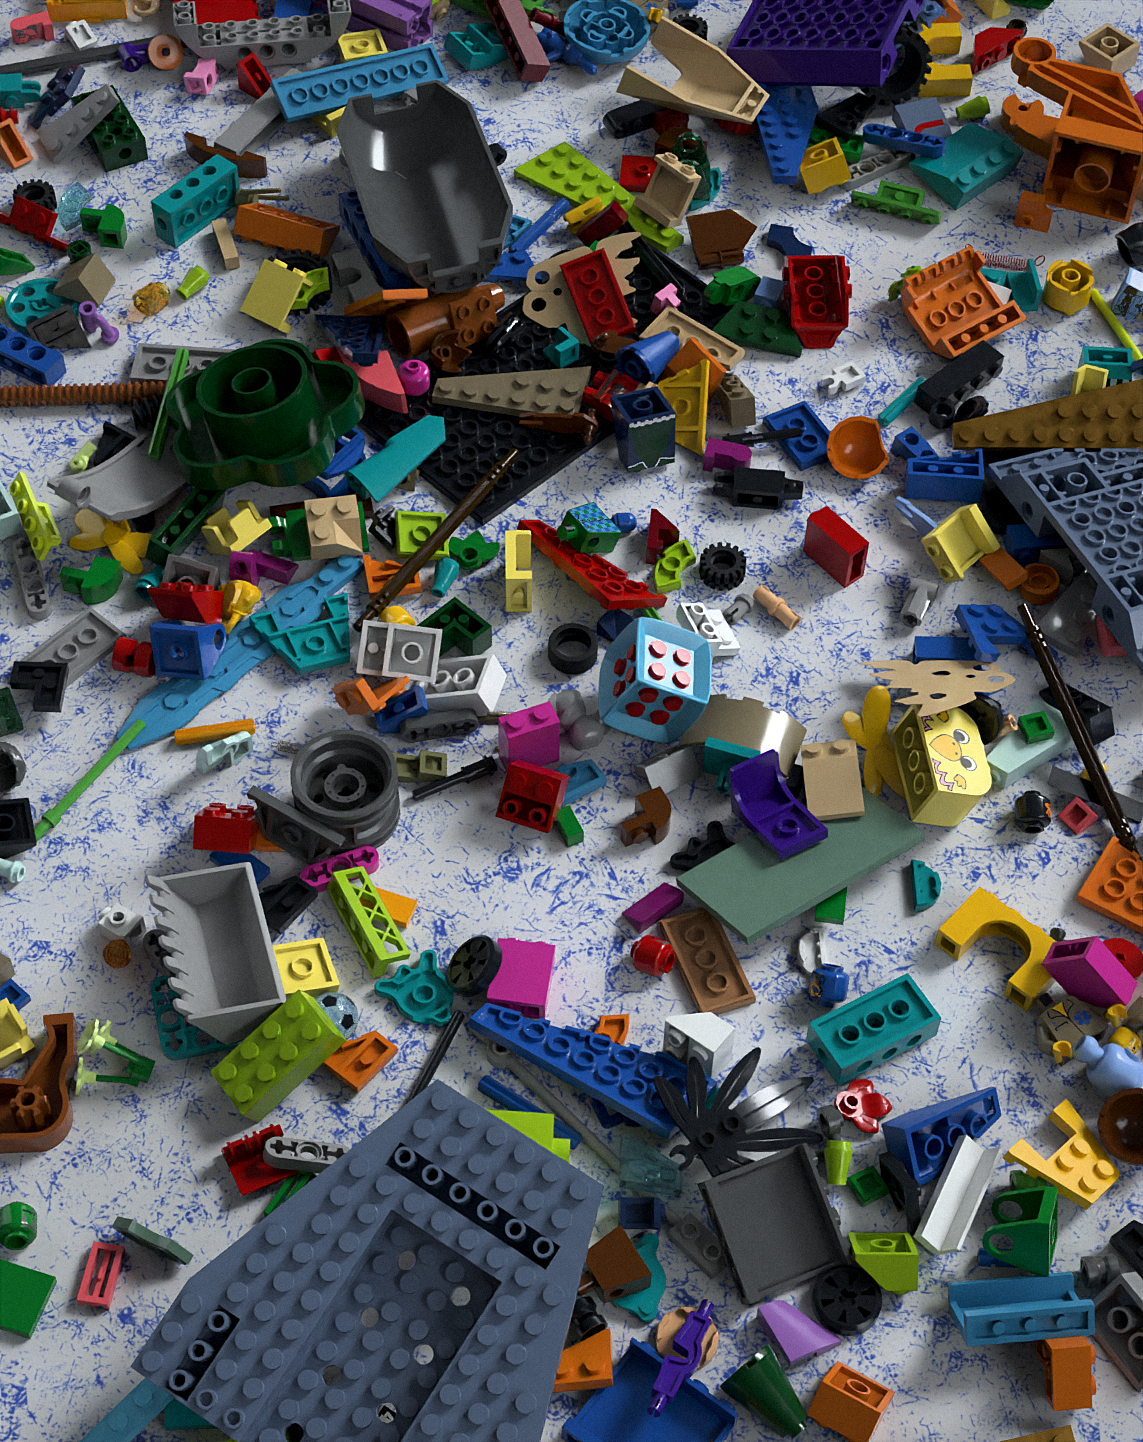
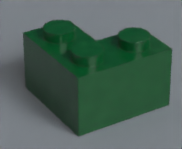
(460, 628)

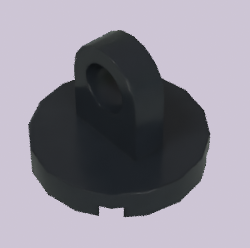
(986, 715)

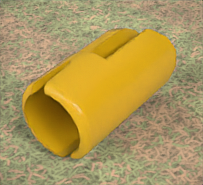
(582, 214)

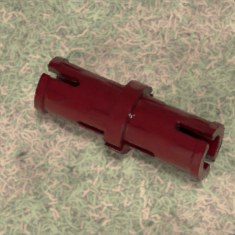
(547, 20)

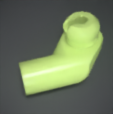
(81, 459)

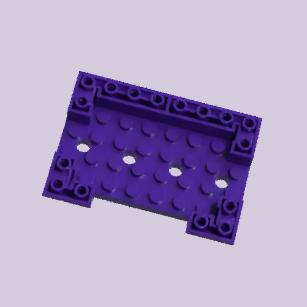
(820, 41)

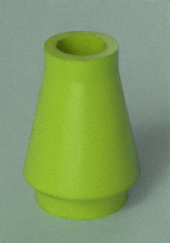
(974, 108)
(193, 281)
(837, 1161)

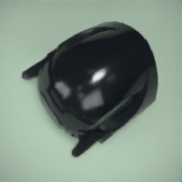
(1131, 244)

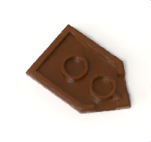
(719, 231)

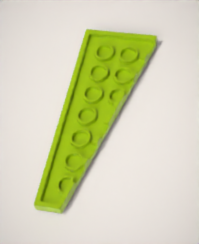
(578, 180)

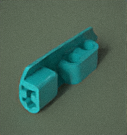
(400, 456)

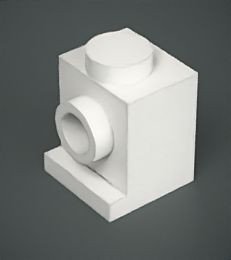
(121, 924)

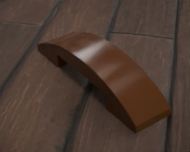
(248, 165)

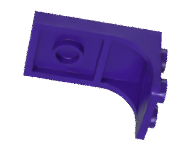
(769, 808)

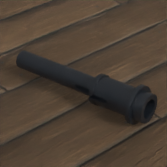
(749, 439)
(468, 774)

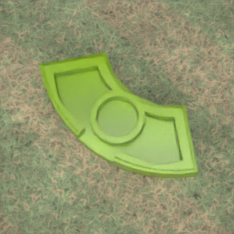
(320, 283)
(671, 565)

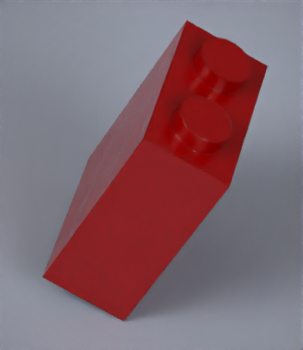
(835, 546)

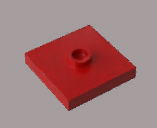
(636, 172)

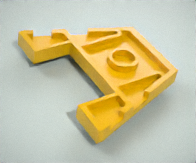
(1078, 1168)

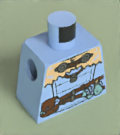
(1129, 297)

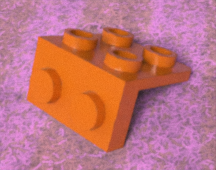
(358, 698)

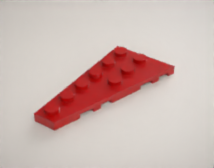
(594, 574)

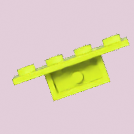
(35, 517)

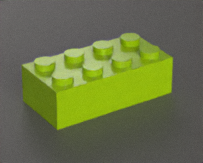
(278, 1056)

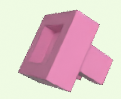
(665, 297)

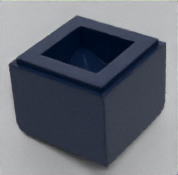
(613, 623)

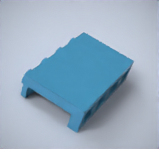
(1019, 1309)

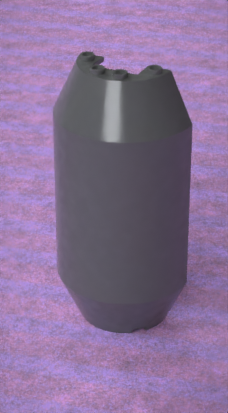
(451, 211)

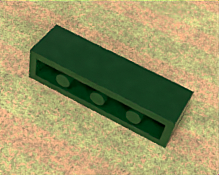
(183, 524)

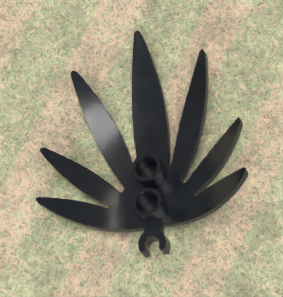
(721, 1131)

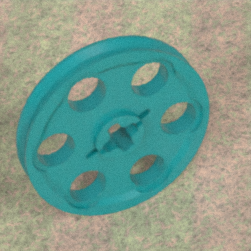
(34, 306)

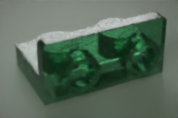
(9, 717)

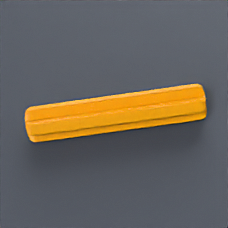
(213, 731)

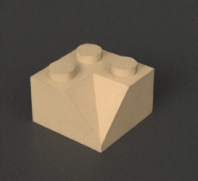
(1109, 49)
(333, 527)

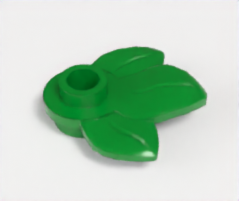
(473, 550)

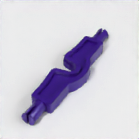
(675, 1369)

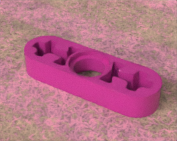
(356, 855)

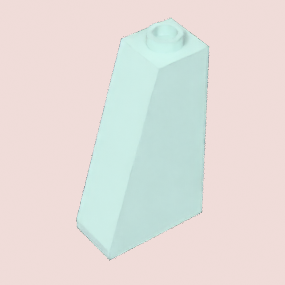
(1015, 758)

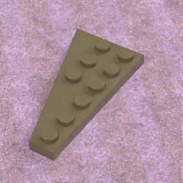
(517, 391)

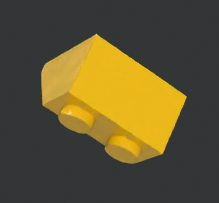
(824, 166)

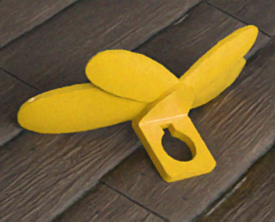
(101, 532)
(872, 734)

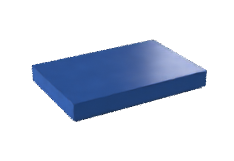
(804, 450)

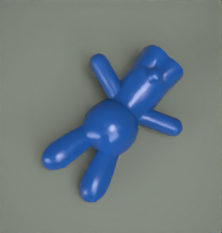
(558, 47)

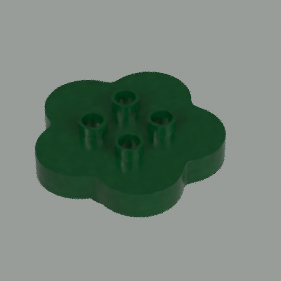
(262, 416)

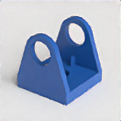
(196, 644)

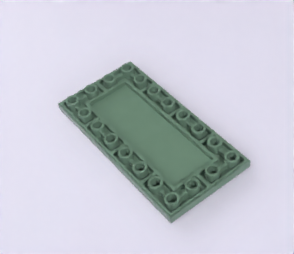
(759, 892)

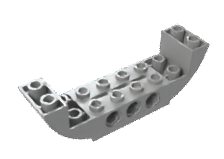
(272, 39)

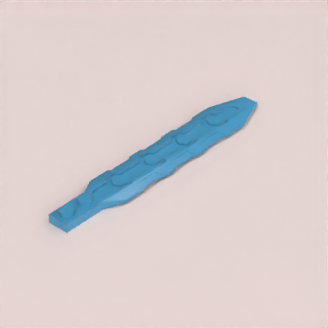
(181, 699)

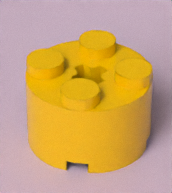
(1068, 286)

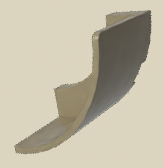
(750, 726)

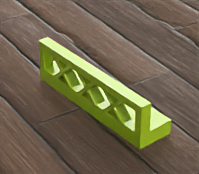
(359, 918)

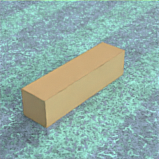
(225, 244)

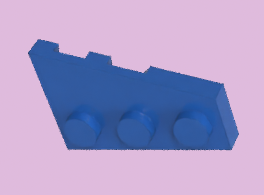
(513, 268)

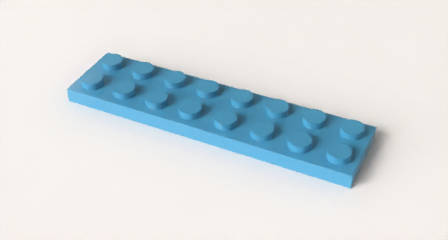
(380, 75)

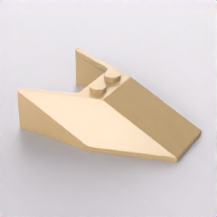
(708, 80)

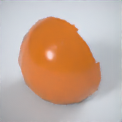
(857, 448)

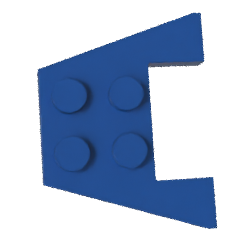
(989, 627)

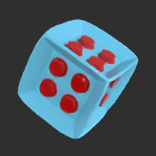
(655, 680)

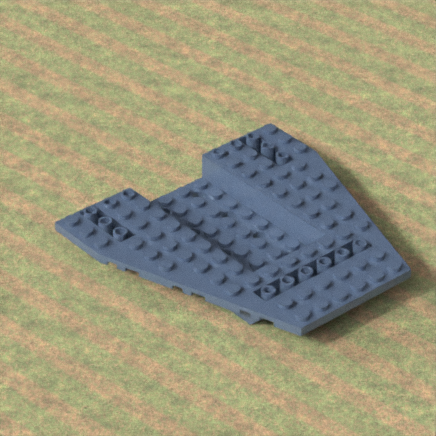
(1098, 513)
(289, 1295)

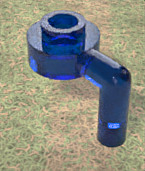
(609, 1121)

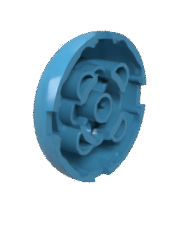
(607, 30)

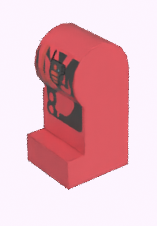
(32, 28)

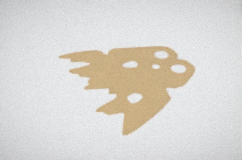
(561, 307)
(955, 686)

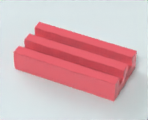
(95, 1300)

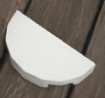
(812, 950)

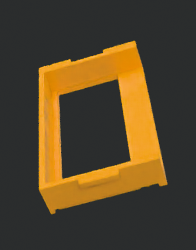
(90, 10)

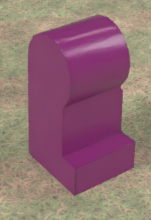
(726, 455)
(243, 567)

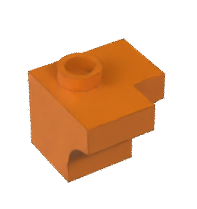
(1033, 212)

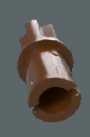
(720, 259)

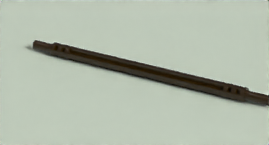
(436, 539)
(1078, 731)

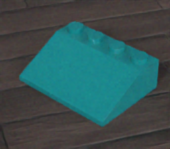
(970, 165)

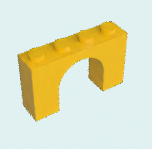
(945, 79)
(986, 916)

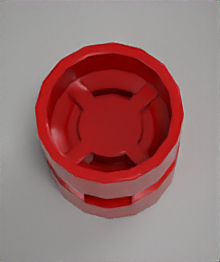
(131, 656)

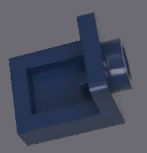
(640, 1213)

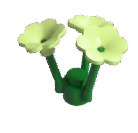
(138, 1066)

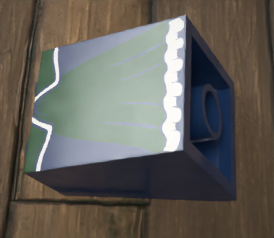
(644, 429)

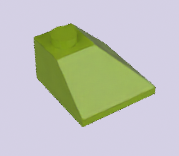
(888, 1259)

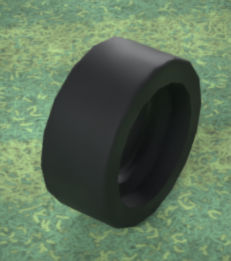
(570, 664)

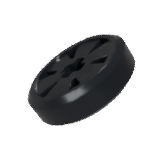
(474, 966)
(842, 1317)

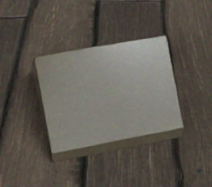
(86, 281)

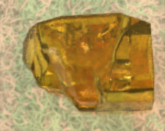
(152, 298)

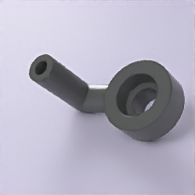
(830, 1124)

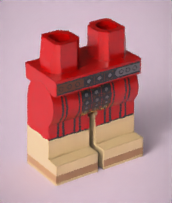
(608, 386)

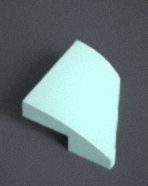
(229, 749)

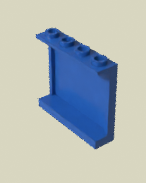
(622, 1414)

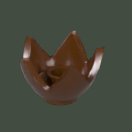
(446, 353)

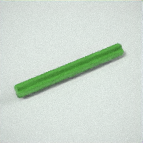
(163, 421)

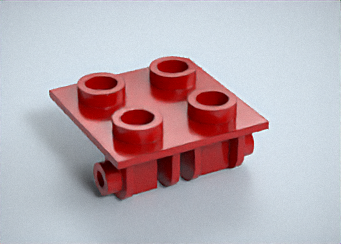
(247, 1161)

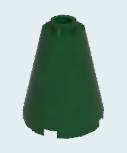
(767, 1393)

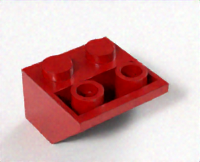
(188, 602)
(532, 795)
(225, 828)

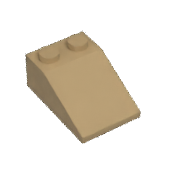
(832, 779)

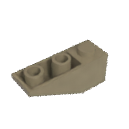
(736, 402)

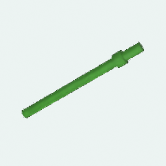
(53, 816)

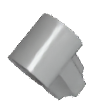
(918, 599)

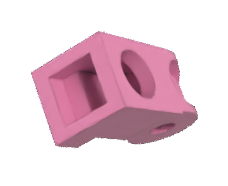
(202, 77)

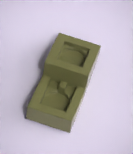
(425, 767)

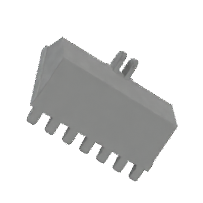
(218, 949)

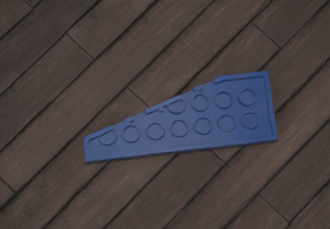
(785, 129)
(592, 1064)

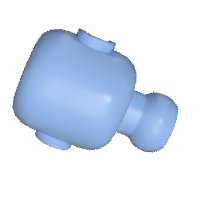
(1109, 1066)

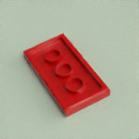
(597, 295)

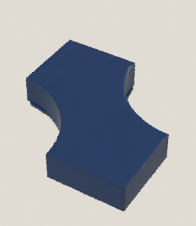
(784, 240)

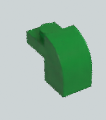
(107, 223)
(97, 583)

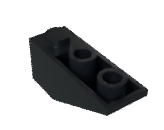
(1094, 714)

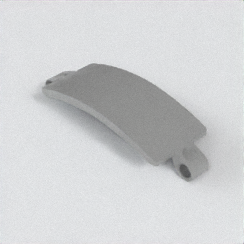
(125, 483)

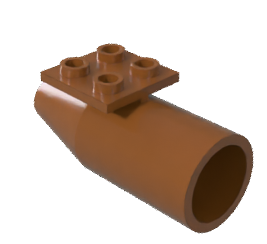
(469, 310)

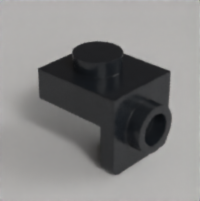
(384, 527)

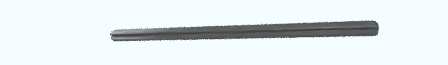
(67, 59)

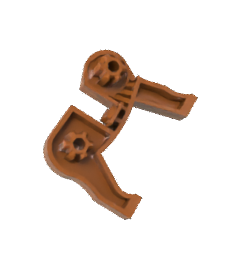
(38, 1109)

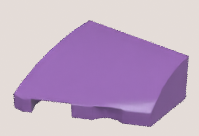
(794, 1331)

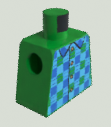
(589, 529)

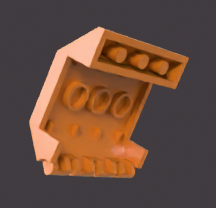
(956, 305)

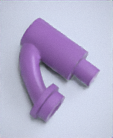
(92, 319)

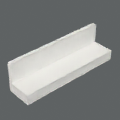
(957, 1196)

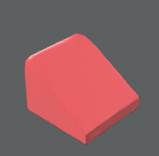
(1078, 816)

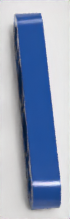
(904, 140)

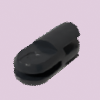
(503, 334)

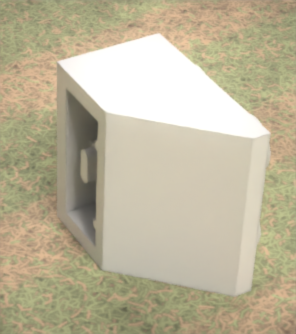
(700, 1037)

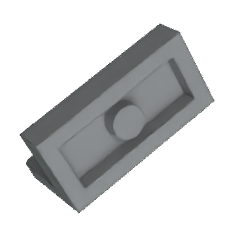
(669, 768)

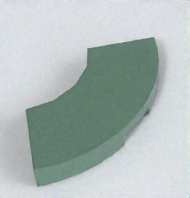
(143, 1236)

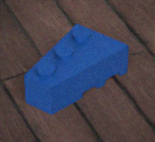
(945, 478)

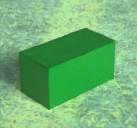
(569, 826)

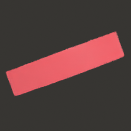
(380, 382)

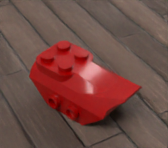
(817, 297)

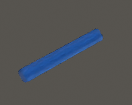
(540, 226)
(515, 1102)

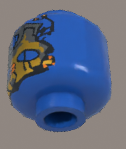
(829, 985)

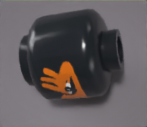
(1032, 812)

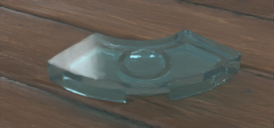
(71, 204)

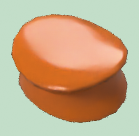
(1041, 586)

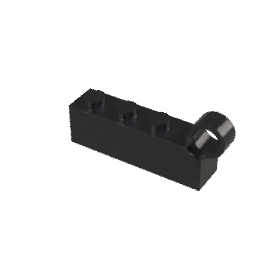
(957, 382)

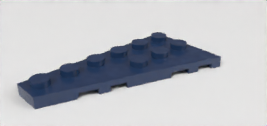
(355, 336)

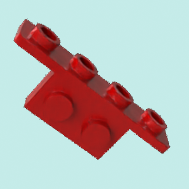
(34, 219)

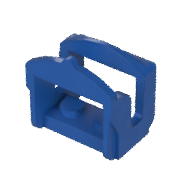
(346, 457)

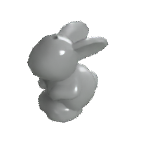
(584, 729)

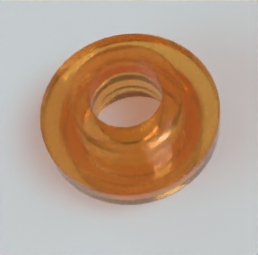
(117, 953)

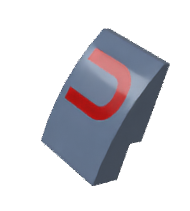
(922, 117)

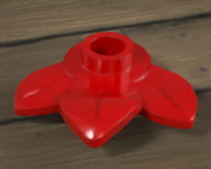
(864, 1105)

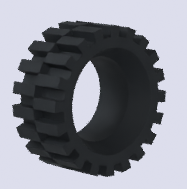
(910, 73)

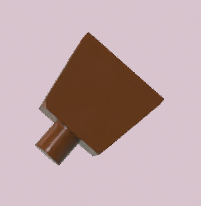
(614, 1268)

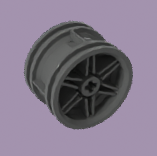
(348, 786)

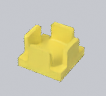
(360, 45)
(233, 533)
(306, 967)
(14, 1036)

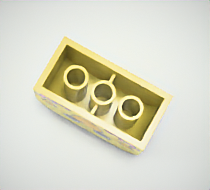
(940, 765)

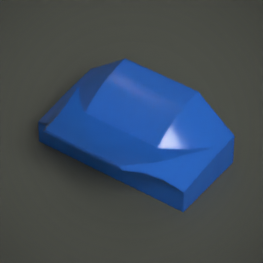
(404, 706)

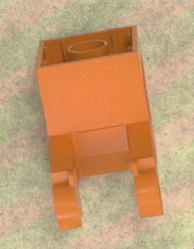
(1095, 142)

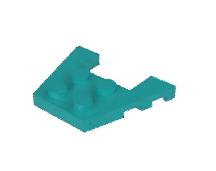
(313, 644)

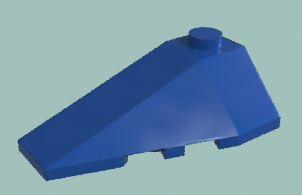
(927, 1135)

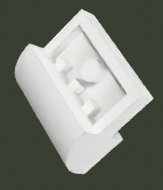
(709, 625)

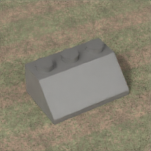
(1121, 1324)

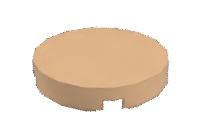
(669, 1328)

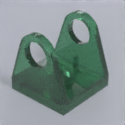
(698, 160)

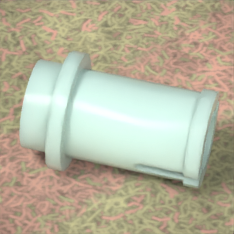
(12, 870)

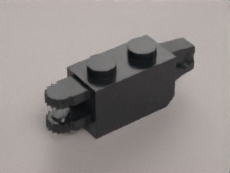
(757, 487)

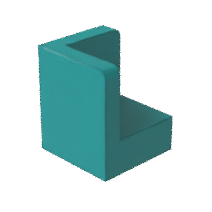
(564, 350)

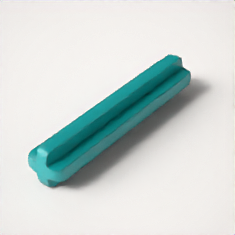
(903, 401)

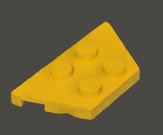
(688, 397)

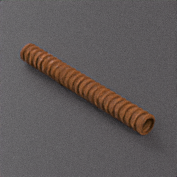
(79, 394)

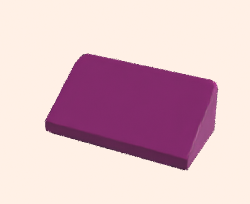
(274, 567)
(653, 906)

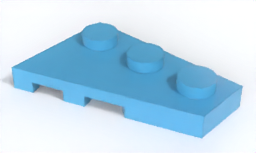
(583, 779)

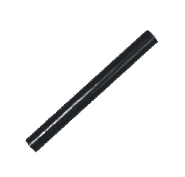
(438, 1054)

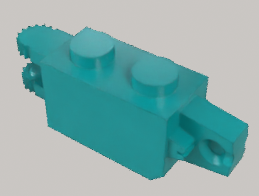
(18, 92)

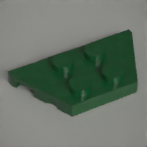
(759, 328)

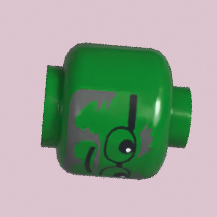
(17, 1225)

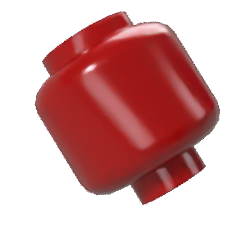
(652, 956)

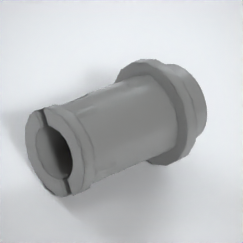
(742, 605)

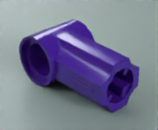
(133, 56)

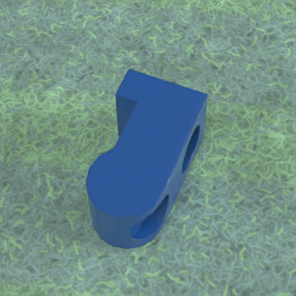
(912, 446)

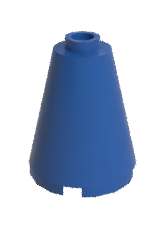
(648, 357)

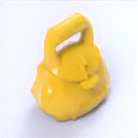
(237, 602)

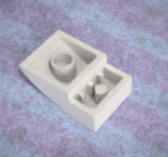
(399, 651)

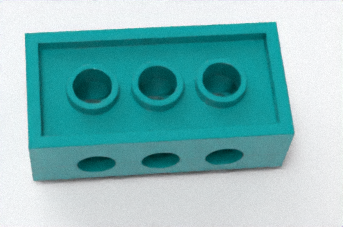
(195, 201)
(873, 1029)

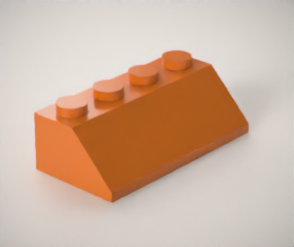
(284, 229)

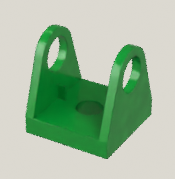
(1032, 1232)

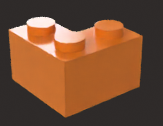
(1067, 1372)

